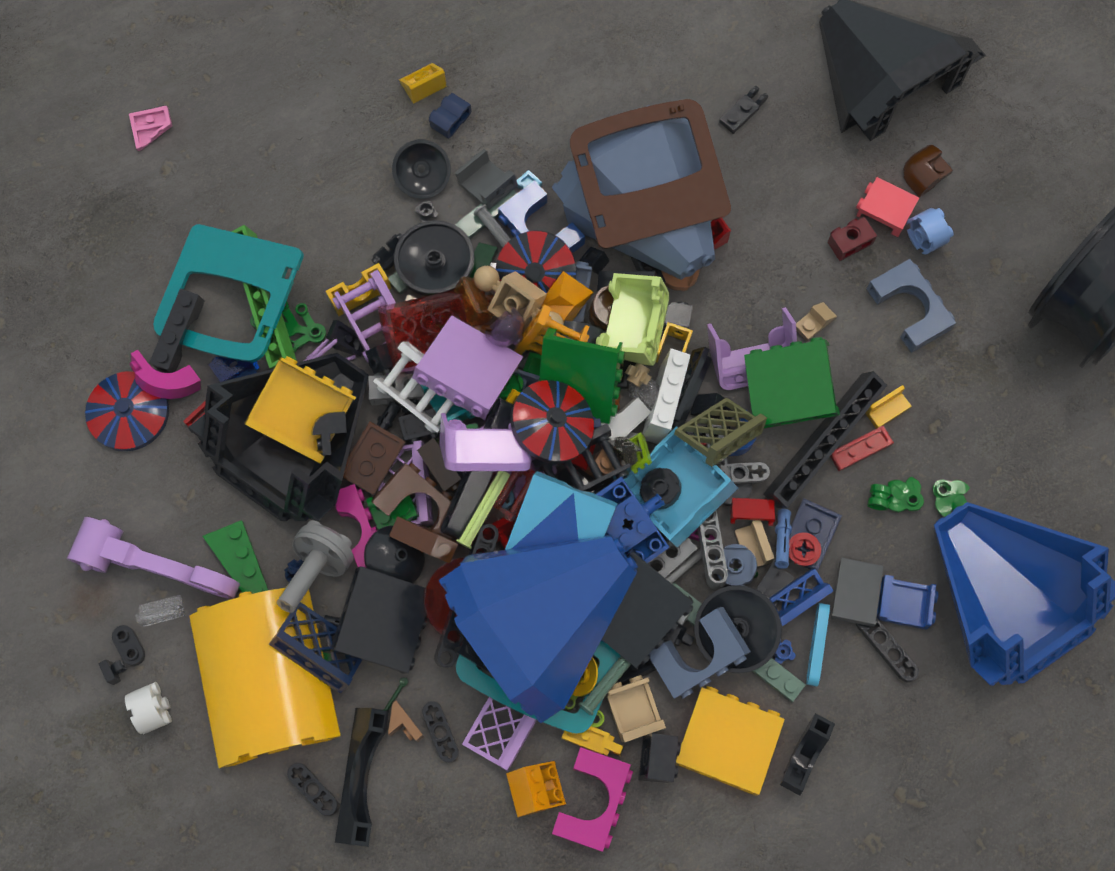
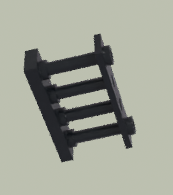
(600, 436)

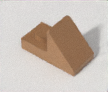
(399, 719)

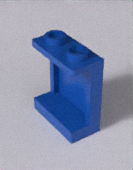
(907, 603)

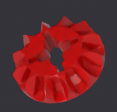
(811, 543)

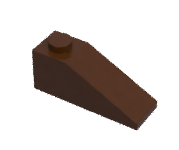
(424, 539)

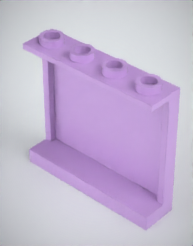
(466, 367)

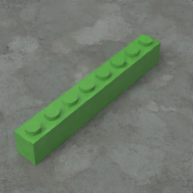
(258, 299)

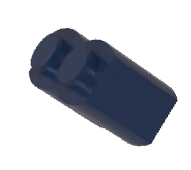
(450, 115)

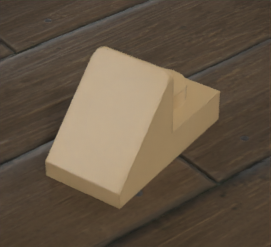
(815, 321)

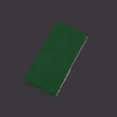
(484, 256)

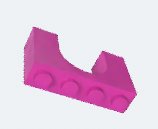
(614, 776)

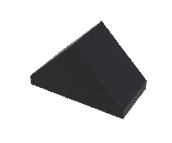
(705, 401)

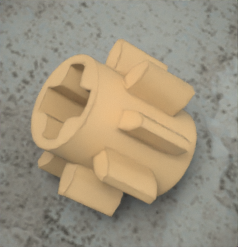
(638, 374)

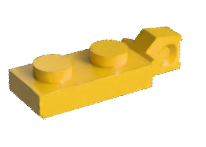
(594, 740)

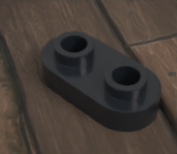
(128, 644)

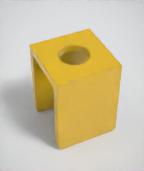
(671, 331)

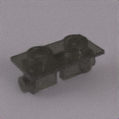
(625, 449)

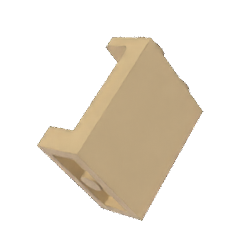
(634, 709)

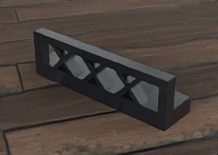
(694, 376)

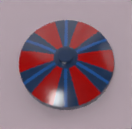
(124, 414)

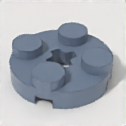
(745, 558)

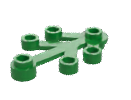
(294, 328)

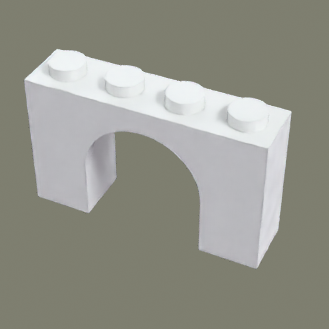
(671, 380)
(628, 418)

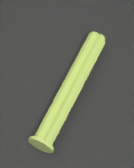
(483, 509)

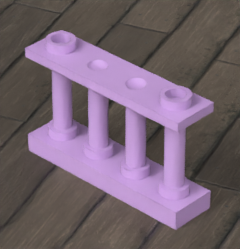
(375, 282)

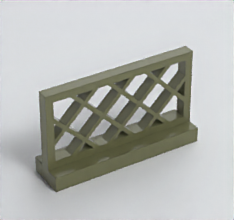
(732, 440)

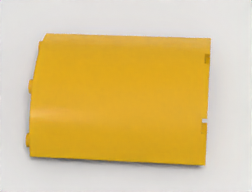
(253, 691)

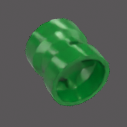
(879, 497)

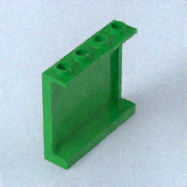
(586, 368)
(791, 383)

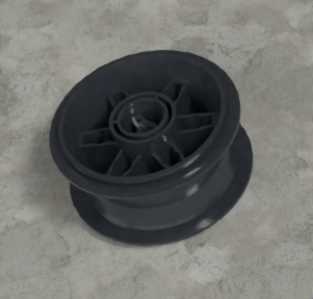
(1084, 293)

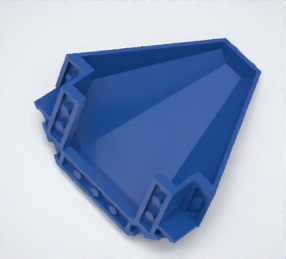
(1020, 590)
(539, 614)

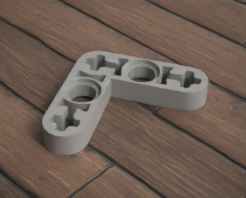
(729, 468)

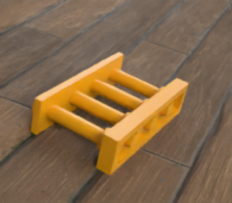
(538, 327)

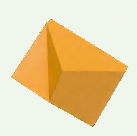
(567, 297)

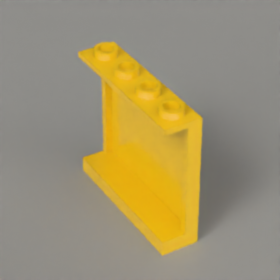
(293, 403)
(730, 740)

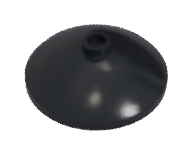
(416, 183)
(382, 556)

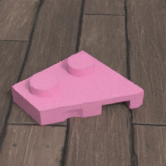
(149, 125)

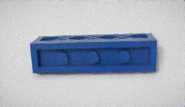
(805, 600)

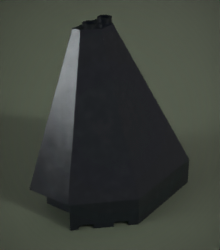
(884, 59)
(265, 469)

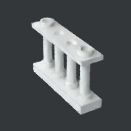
(411, 353)

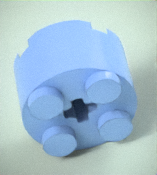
(929, 230)

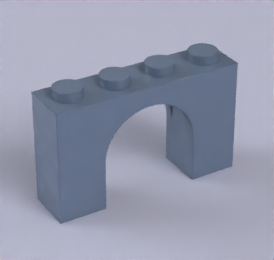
(908, 279)
(728, 649)

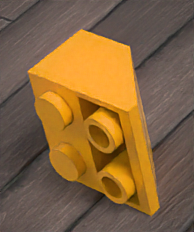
(535, 788)

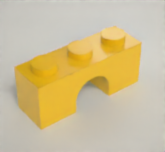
(343, 289)

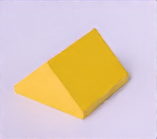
(424, 82)

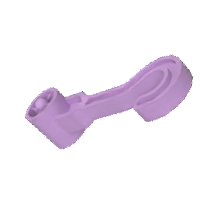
(100, 544)

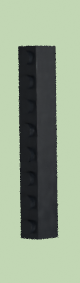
(825, 440)

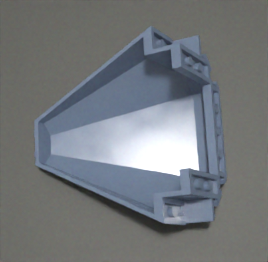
(634, 162)

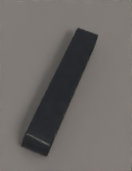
(473, 482)
(450, 625)

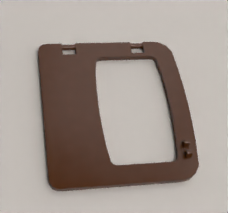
(657, 208)

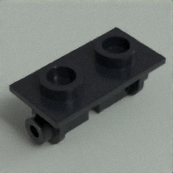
(384, 257)

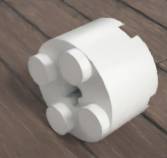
(148, 708)

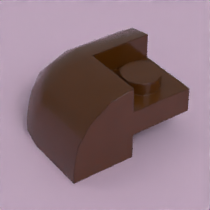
(925, 170)

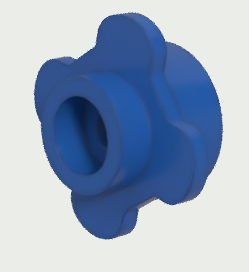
(788, 655)

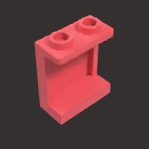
(887, 204)

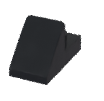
(346, 339)

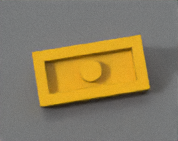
(888, 408)

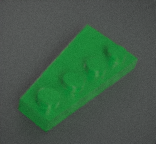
(237, 556)

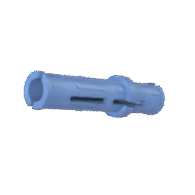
(783, 533)

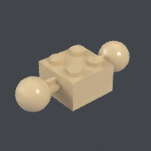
(512, 291)

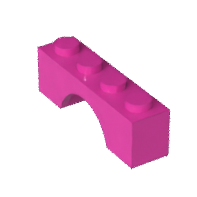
(350, 505)

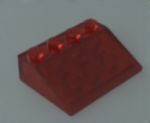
(419, 321)

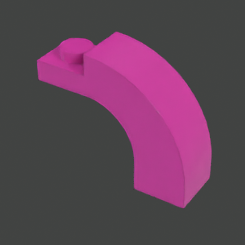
(164, 385)

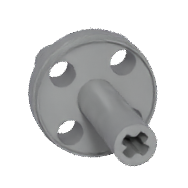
(323, 553)

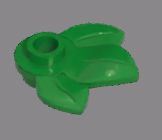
(902, 493)
(952, 498)

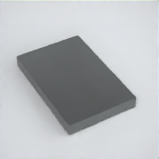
(857, 592)

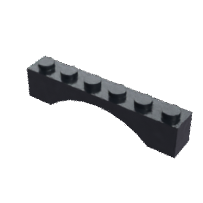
(354, 819)

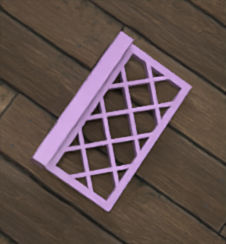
(422, 500)
(515, 742)

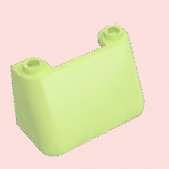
(636, 316)

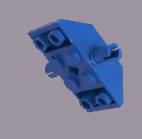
(641, 533)

